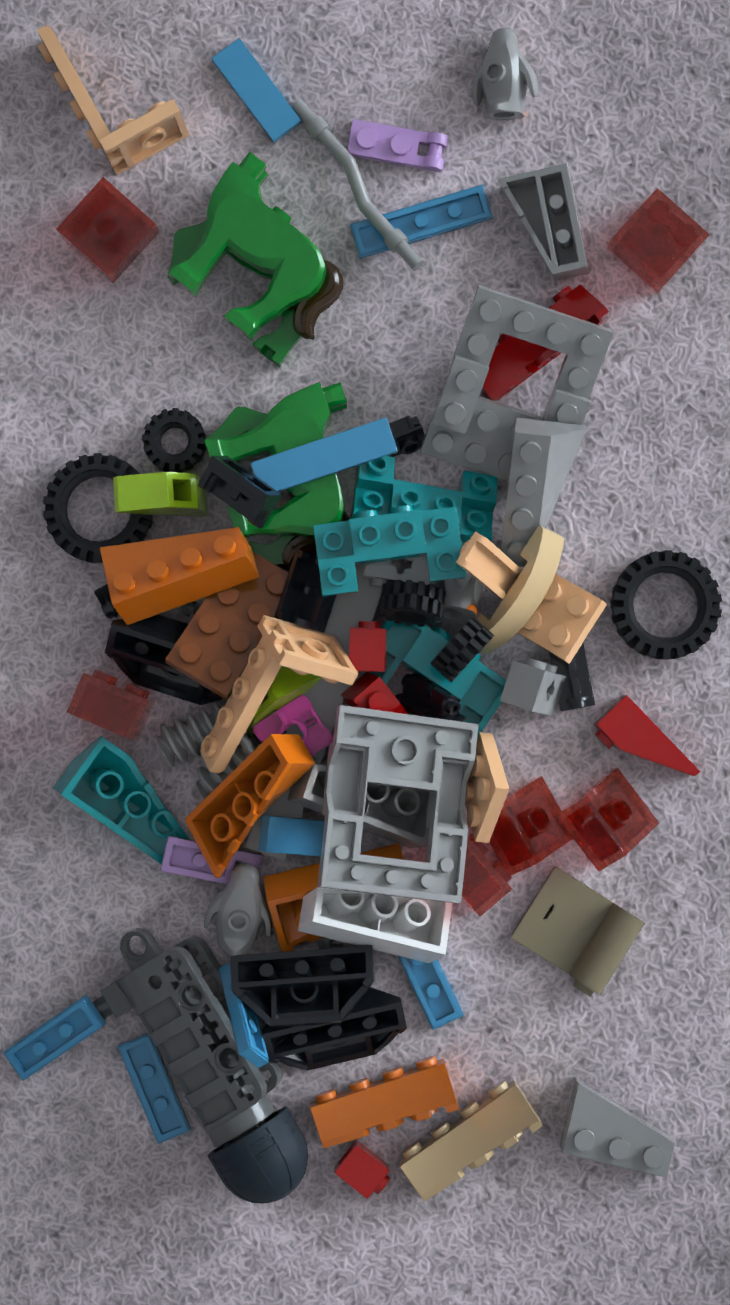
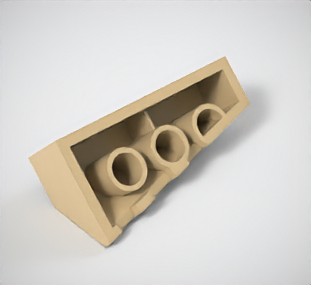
(469, 1139)

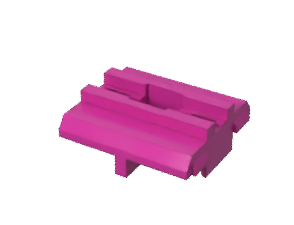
(297, 712)

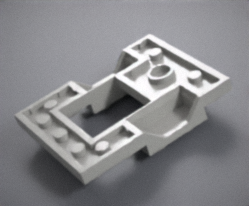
(482, 431)
(403, 754)

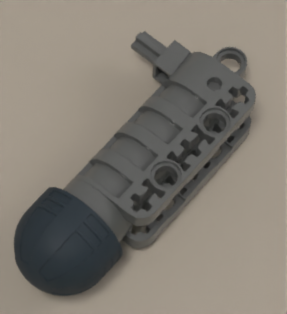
(257, 1149)

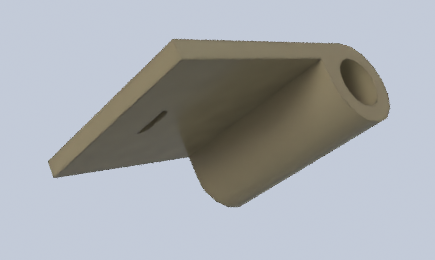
(581, 932)

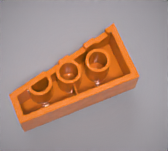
(175, 570)

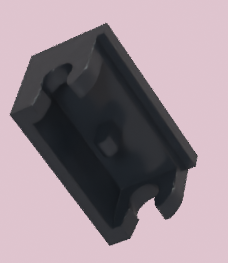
(239, 489)
(302, 594)

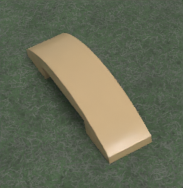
(529, 589)

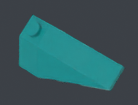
(116, 793)

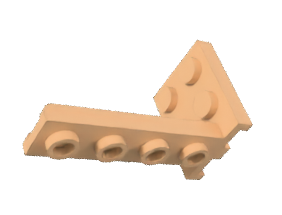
(134, 138)
(564, 613)
(280, 645)
(485, 789)

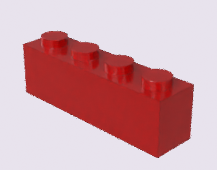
(518, 359)

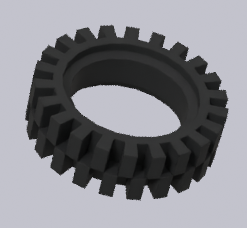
(57, 502)
(707, 605)

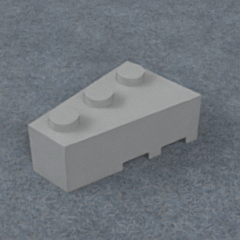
(550, 215)
(612, 1135)

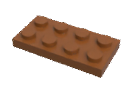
(225, 630)

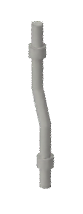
(394, 238)

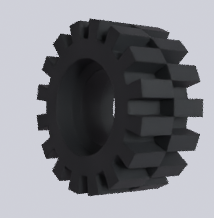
(174, 419)
(412, 603)
(462, 649)

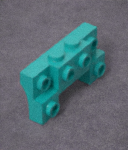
(474, 500)
(387, 538)
(415, 647)

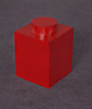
(368, 647)
(363, 1170)

